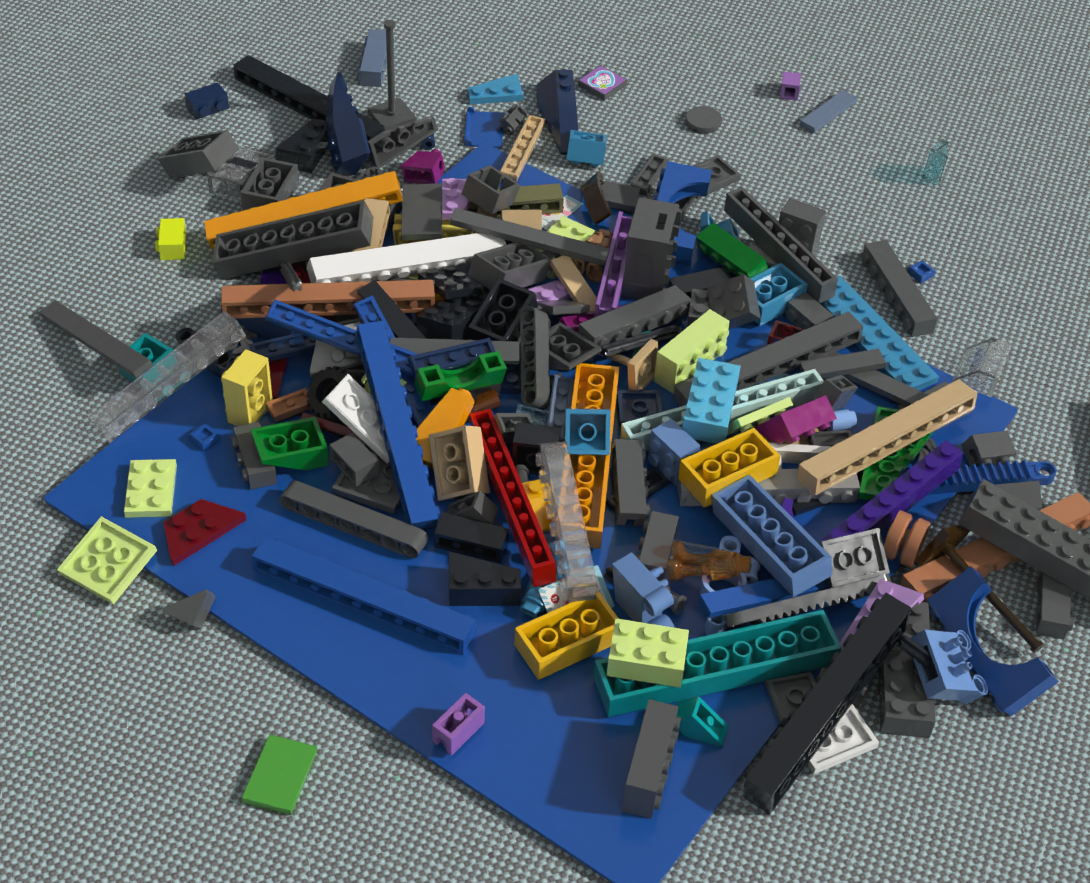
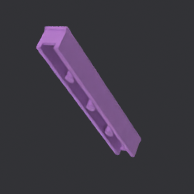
(614, 269)

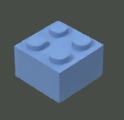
(669, 446)

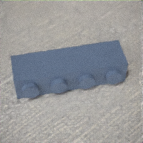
(373, 59)

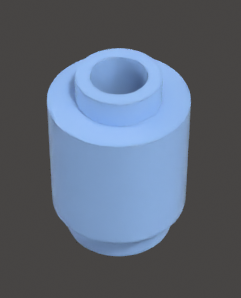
(845, 420)

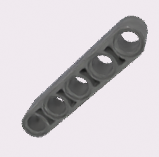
(534, 358)

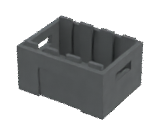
(650, 248)

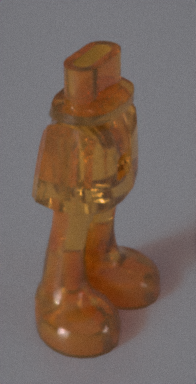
(717, 564)

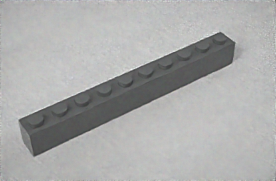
(788, 353)

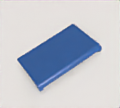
(482, 128)

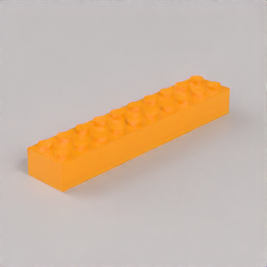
(593, 389)

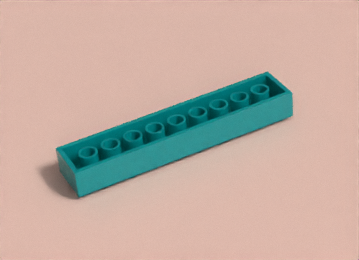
(730, 662)

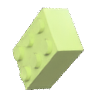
(647, 652)

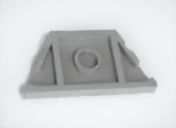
(328, 355)

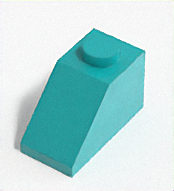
(701, 722)

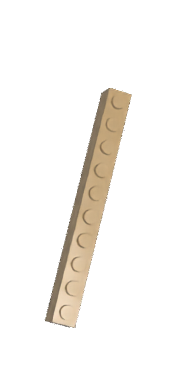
(886, 437)

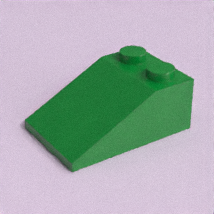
(292, 444)

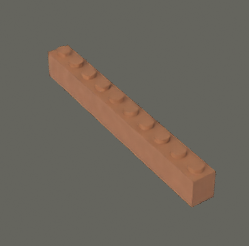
(323, 298)
(987, 557)

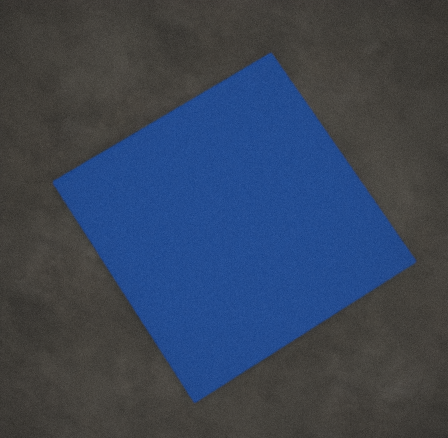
(544, 742)

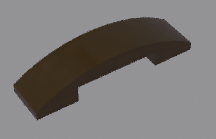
(594, 198)

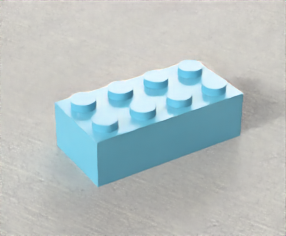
(711, 400)

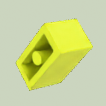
(171, 239)

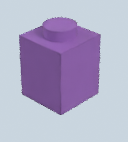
(790, 85)

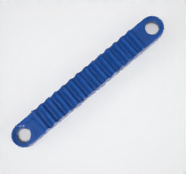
(969, 478)

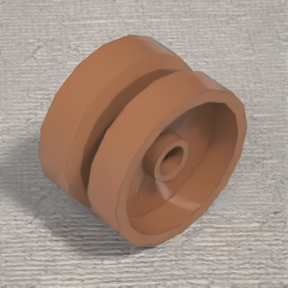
(907, 539)

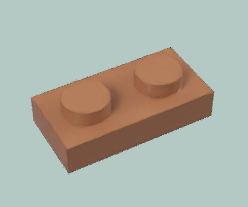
(288, 405)

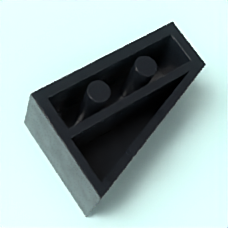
(305, 146)
(482, 582)

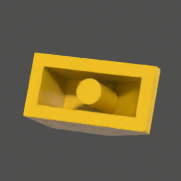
(534, 492)

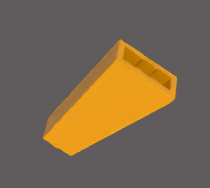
(448, 414)

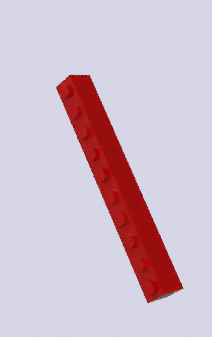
(515, 502)

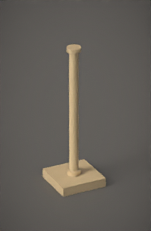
(641, 366)

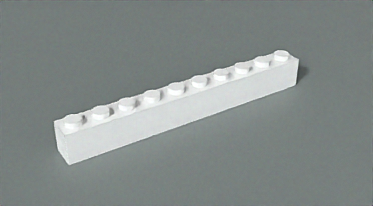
(400, 259)

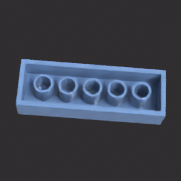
(772, 535)

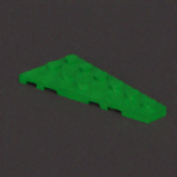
(890, 468)

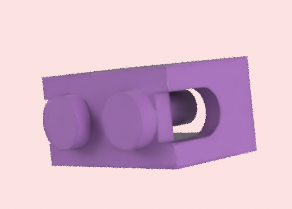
(457, 725)

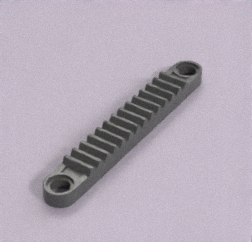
(805, 603)

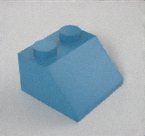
(586, 148)
(587, 430)

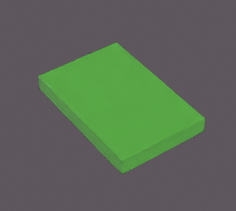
(279, 774)

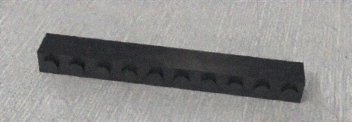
(291, 92)

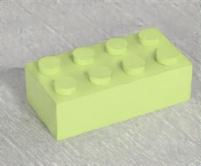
(702, 339)

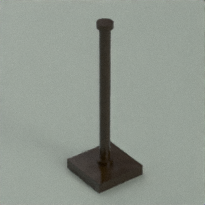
(944, 545)

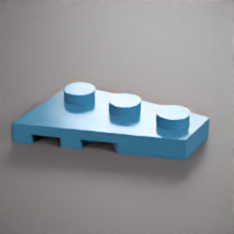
(495, 91)

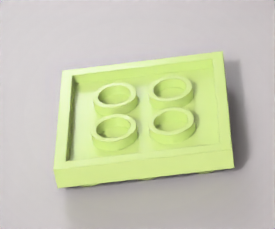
(107, 560)

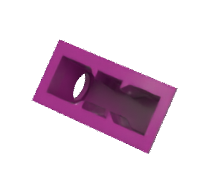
(423, 167)

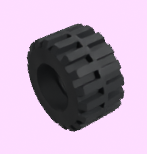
(322, 386)

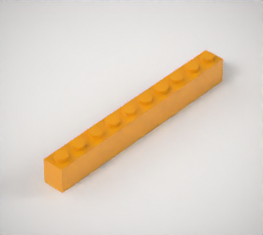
(379, 187)

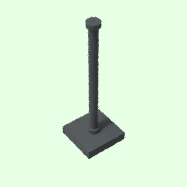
(395, 111)

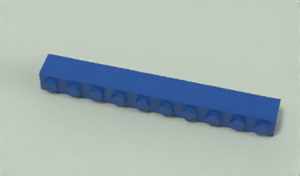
(396, 426)
(364, 595)

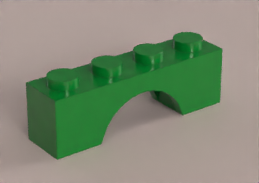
(482, 372)

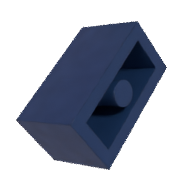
(206, 100)

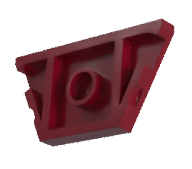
(198, 527)

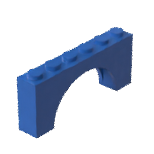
(678, 183)
(1009, 684)

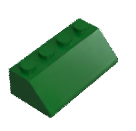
(730, 252)

